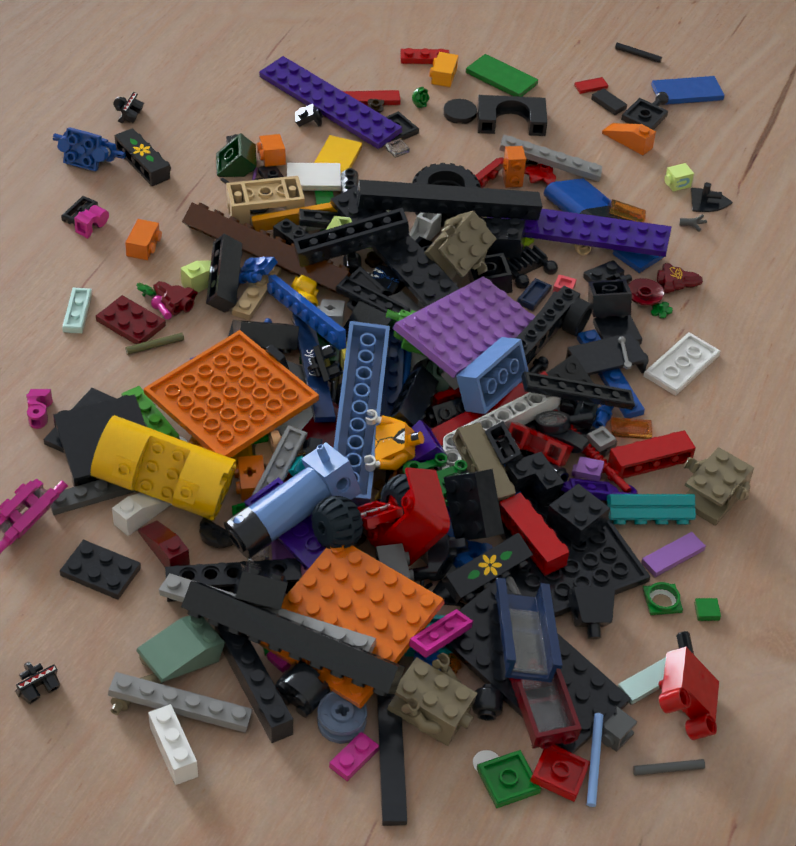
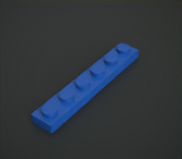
(614, 377)

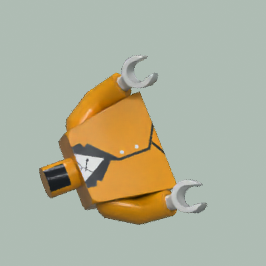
(393, 443)

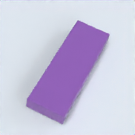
(673, 554)

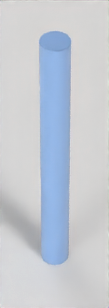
(595, 760)

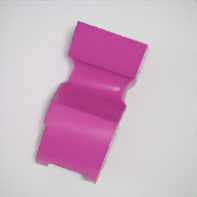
(86, 219)
(38, 401)

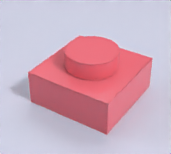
(564, 281)

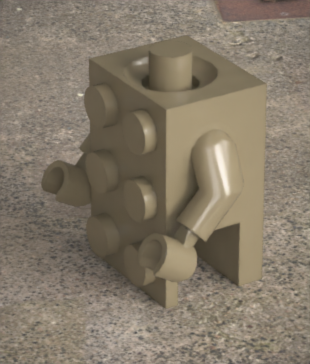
(462, 245)
(718, 484)
(433, 699)

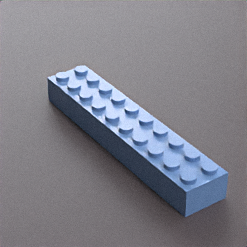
(360, 392)

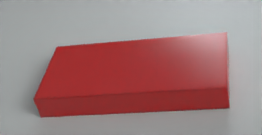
(591, 85)

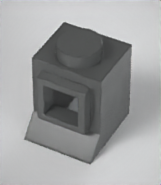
(618, 729)

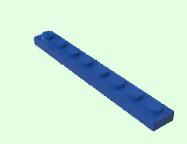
(307, 312)

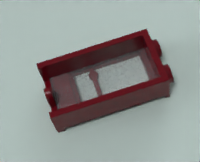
(547, 711)

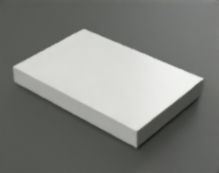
(316, 175)

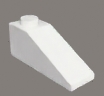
(136, 511)

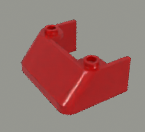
(424, 517)

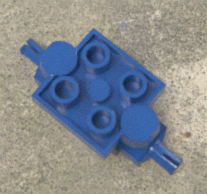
(86, 149)

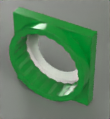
(666, 589)

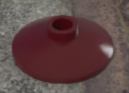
(646, 291)

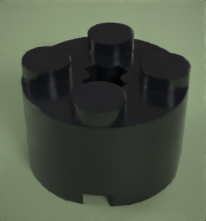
(302, 688)

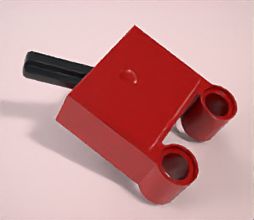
(689, 688)

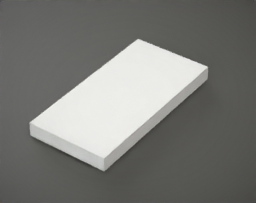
(682, 363)

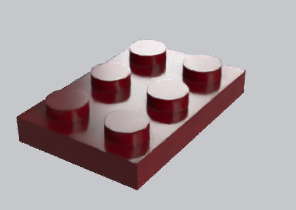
(130, 320)

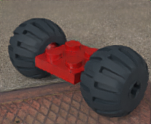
(341, 522)

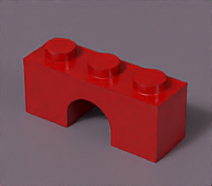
(534, 441)

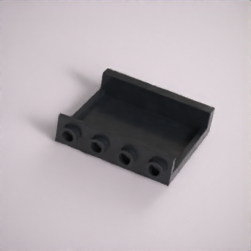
(83, 427)

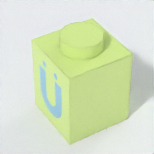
(679, 177)

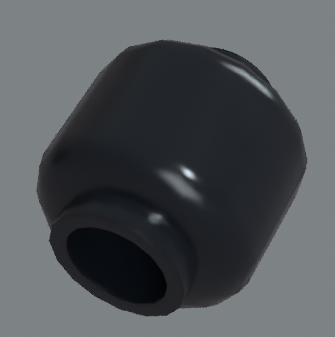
(488, 702)

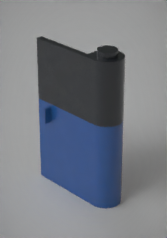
(579, 197)

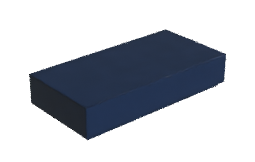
(534, 294)

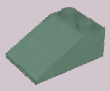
(182, 648)

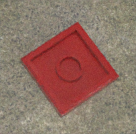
(560, 772)

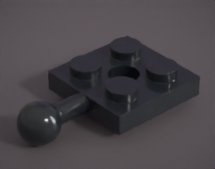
(655, 115)

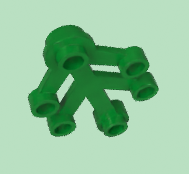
(441, 473)

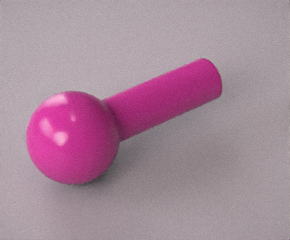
(157, 304)

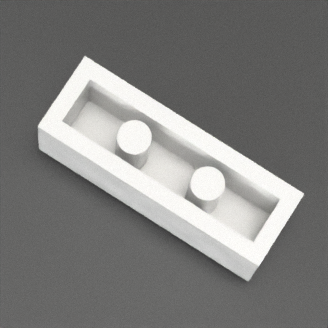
(173, 744)

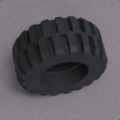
(446, 175)

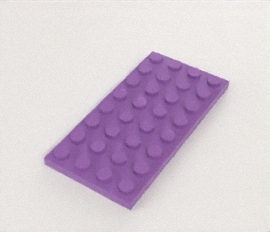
(464, 324)

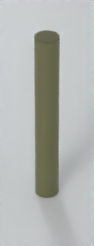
(154, 343)

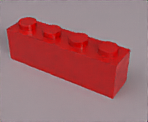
(651, 454)
(542, 541)

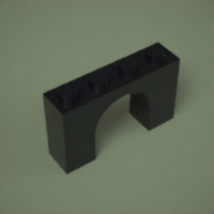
(530, 108)

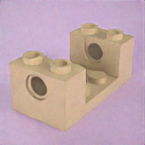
(249, 196)

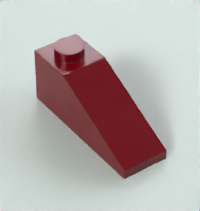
(165, 544)

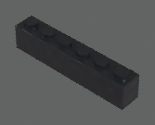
(257, 684)

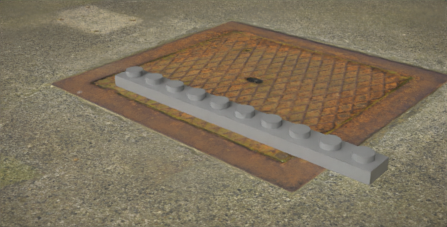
(176, 588)

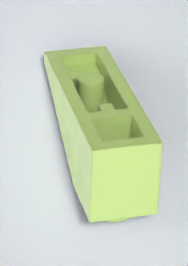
(196, 275)

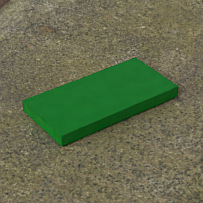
(501, 76)

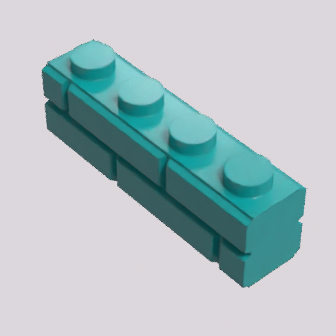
(651, 507)

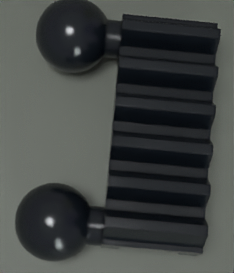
(530, 261)

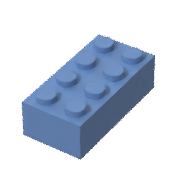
(492, 375)

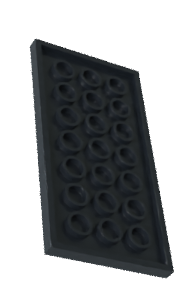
(483, 654)

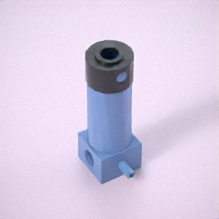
(261, 523)

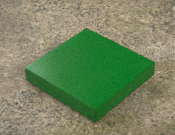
(508, 779)

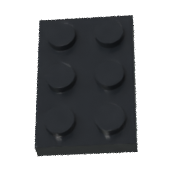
(100, 569)

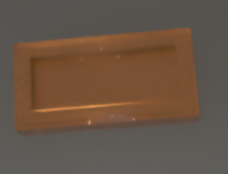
(627, 211)
(631, 428)

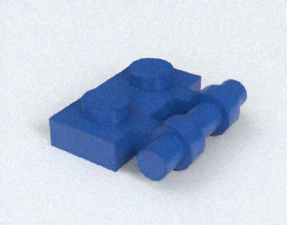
(255, 268)

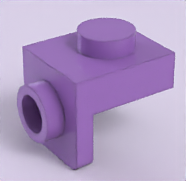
(588, 469)

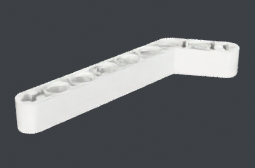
(519, 410)

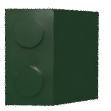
(236, 158)

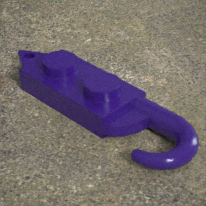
(598, 489)

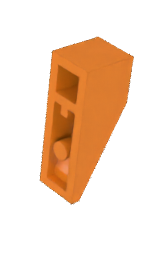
(634, 136)

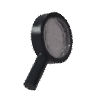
(558, 422)

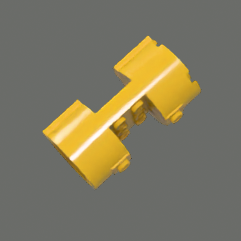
(163, 467)

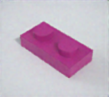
(354, 756)

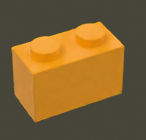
(444, 69)

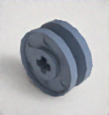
(340, 719)

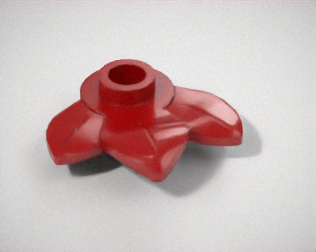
(539, 173)

